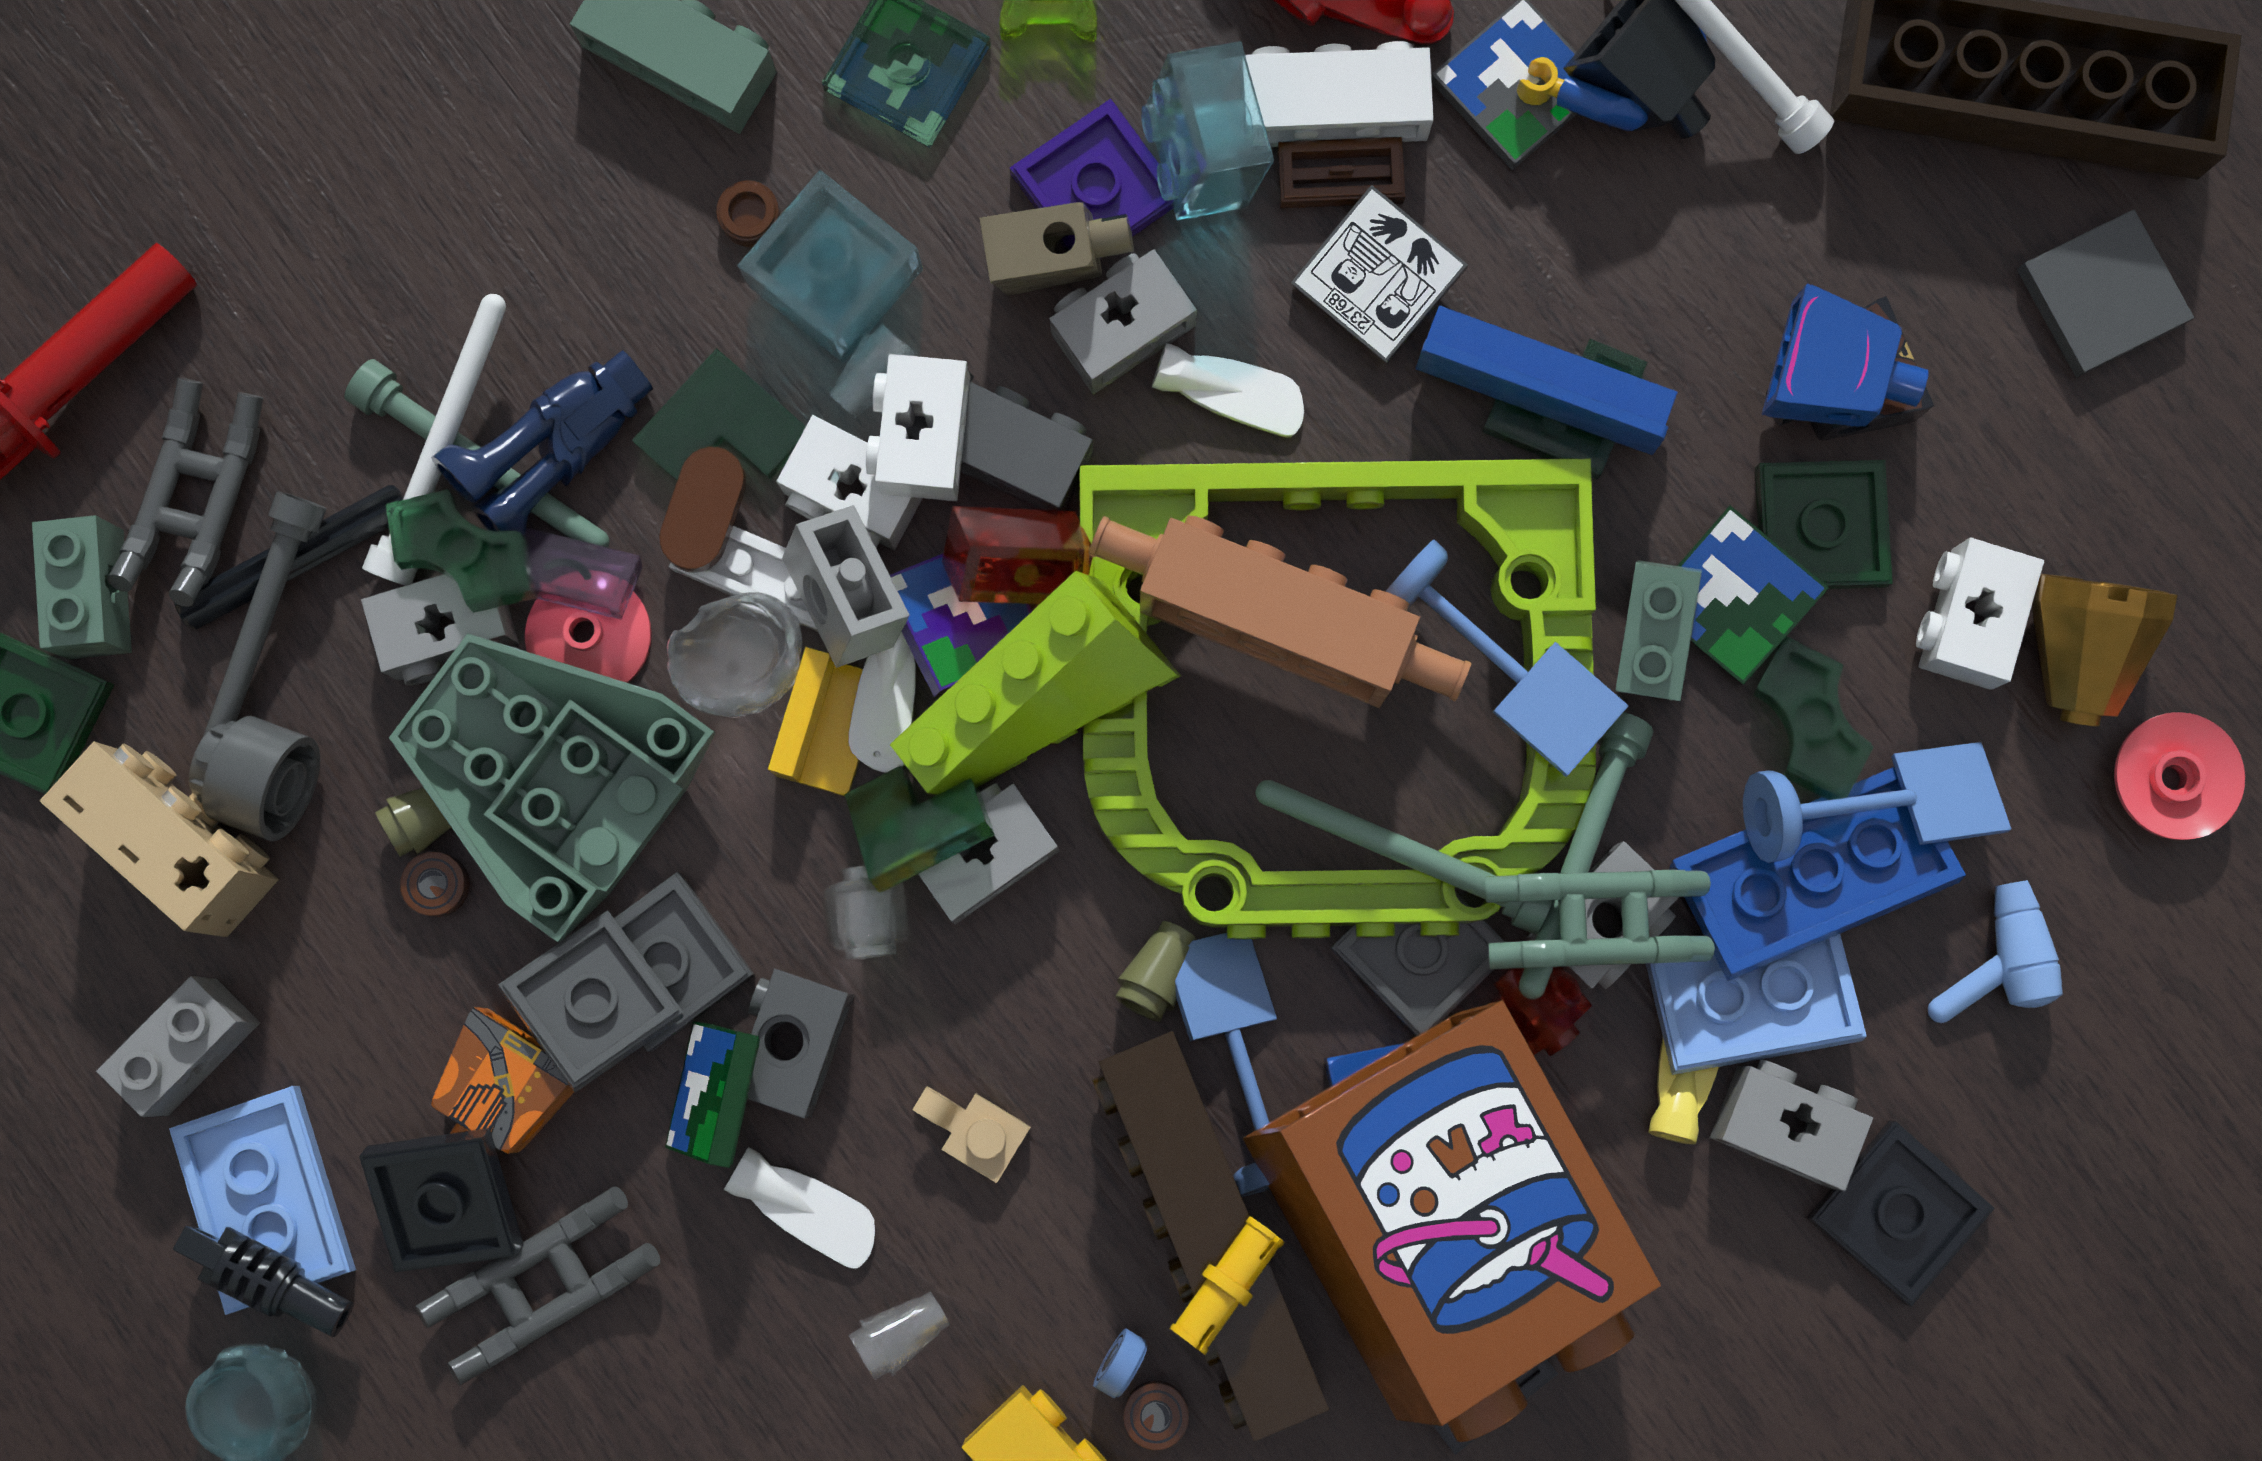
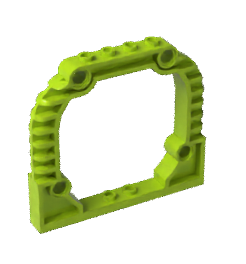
(1527, 519)

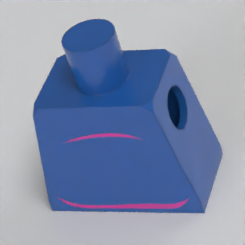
(1838, 363)

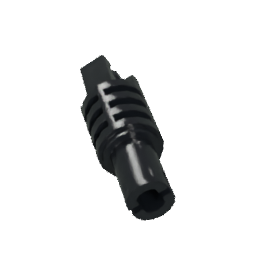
(263, 1278)

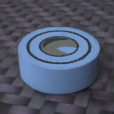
(1120, 1364)

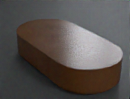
(703, 509)

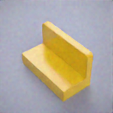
(816, 726)

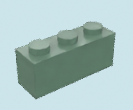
(681, 53)

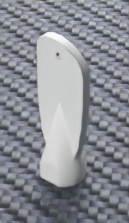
(1233, 390)
(883, 706)
(806, 1209)

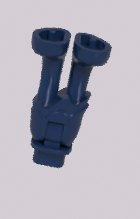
(570, 426)

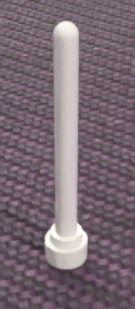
(1800, 120)
(444, 428)

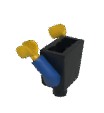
(1633, 71)

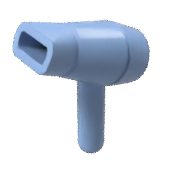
(2023, 963)

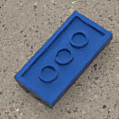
(1836, 880)

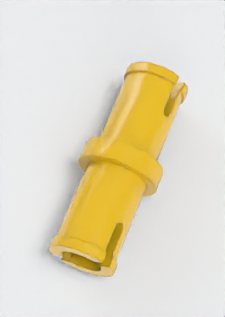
(1227, 1285)

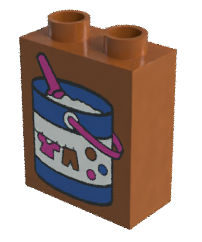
(1456, 1222)

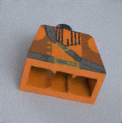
(499, 1082)

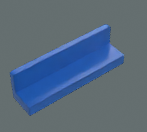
(1547, 380)

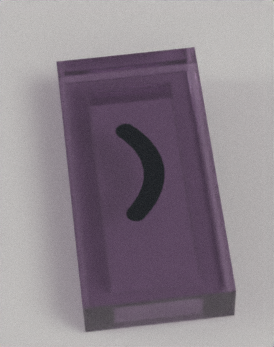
(582, 573)

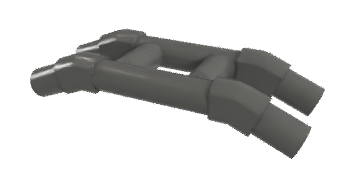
(177, 458)
(525, 1323)

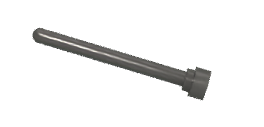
(292, 523)

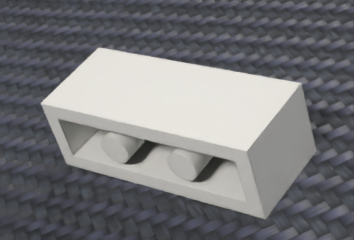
(1344, 92)

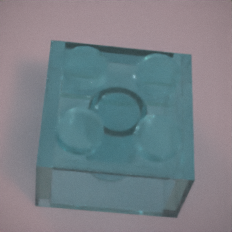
(1207, 131)
(831, 266)

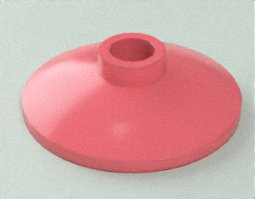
(615, 649)
(2207, 768)

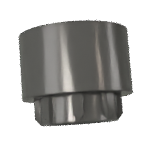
(255, 776)

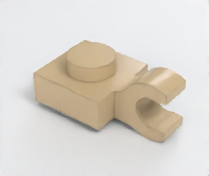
(980, 1134)

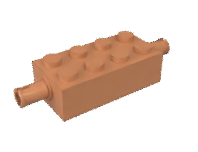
(1278, 611)

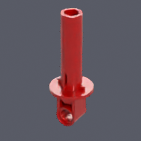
(84, 350)

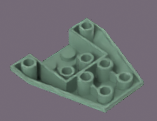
(548, 773)

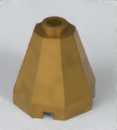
(2095, 642)

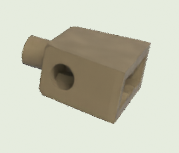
(1024, 244)

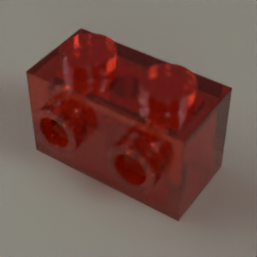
(1013, 553)

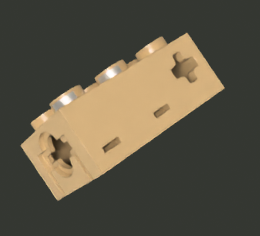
(160, 838)

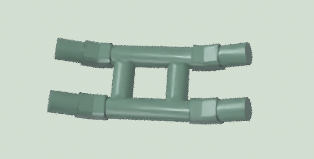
(1573, 946)

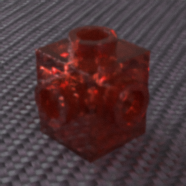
(1549, 1019)

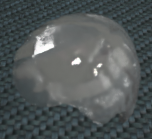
(736, 655)

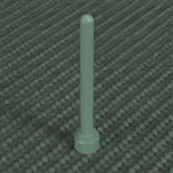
(376, 390)
(1620, 749)
(1524, 915)

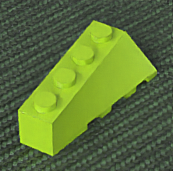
(1035, 688)

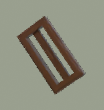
(1339, 148)

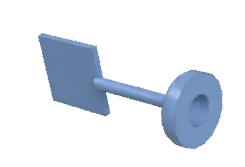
(1554, 705)
(1944, 788)
(1221, 993)

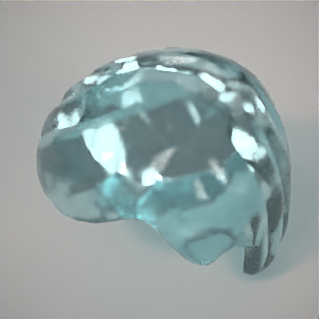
(252, 1404)

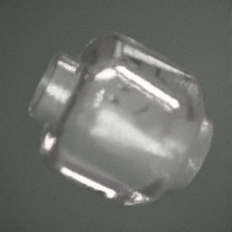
(864, 920)

